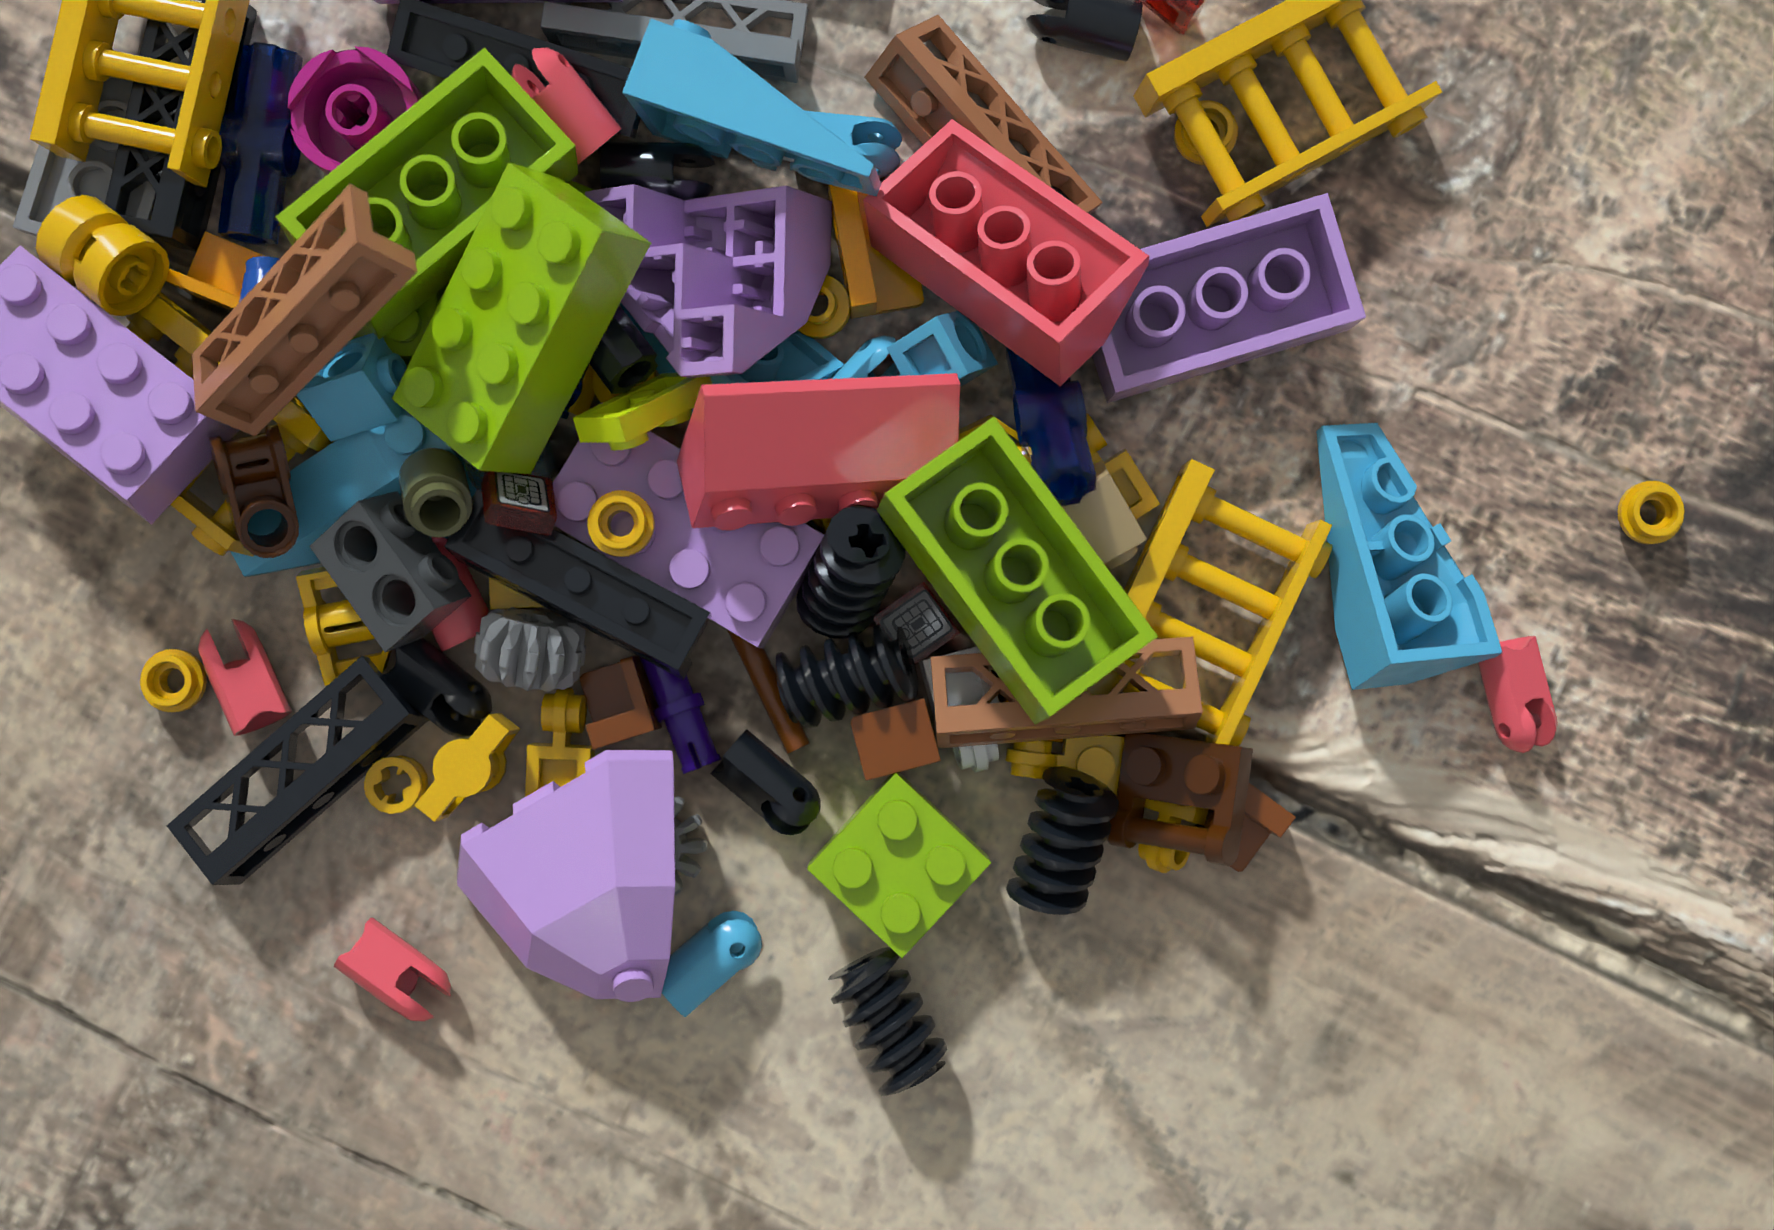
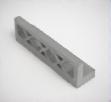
(621, 33)

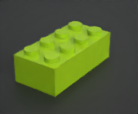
(438, 171)
(519, 320)
(1015, 570)

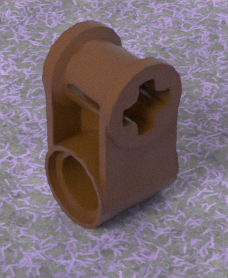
(255, 478)

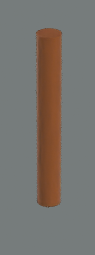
(766, 685)

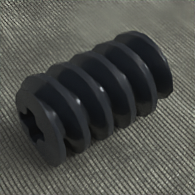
(850, 573)
(847, 678)
(1064, 843)
(890, 1020)

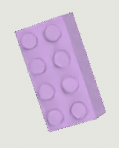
(1232, 298)
(98, 390)
(736, 574)

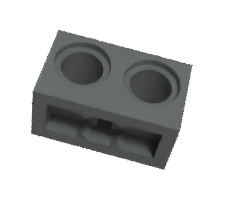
(390, 571)

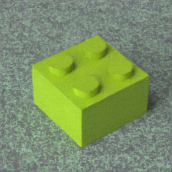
(898, 863)

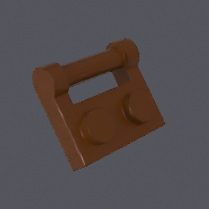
(1188, 775)

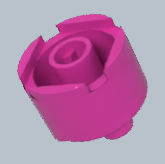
(339, 90)

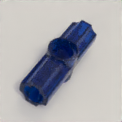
(258, 145)
(1054, 429)

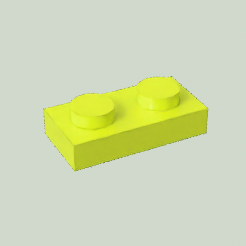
(630, 415)

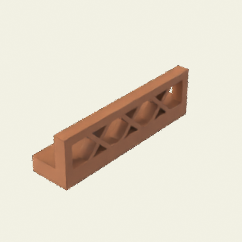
(934, 91)
(298, 316)
(1082, 717)

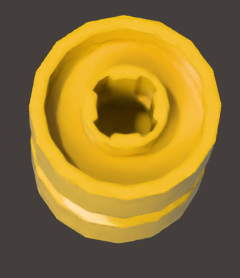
(102, 255)

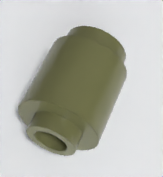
(435, 492)

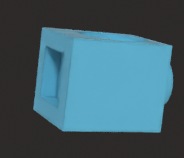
(944, 346)
(355, 388)

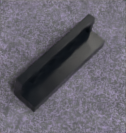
(445, 40)
(180, 207)
(584, 589)
(312, 792)

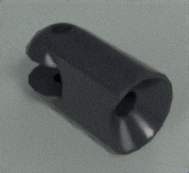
(1090, 26)
(652, 167)
(439, 688)
(768, 785)

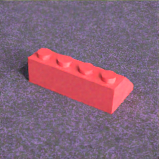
(1005, 250)
(810, 445)

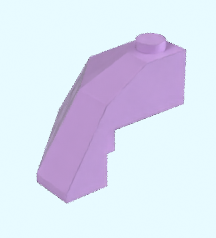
(723, 271)
(584, 876)

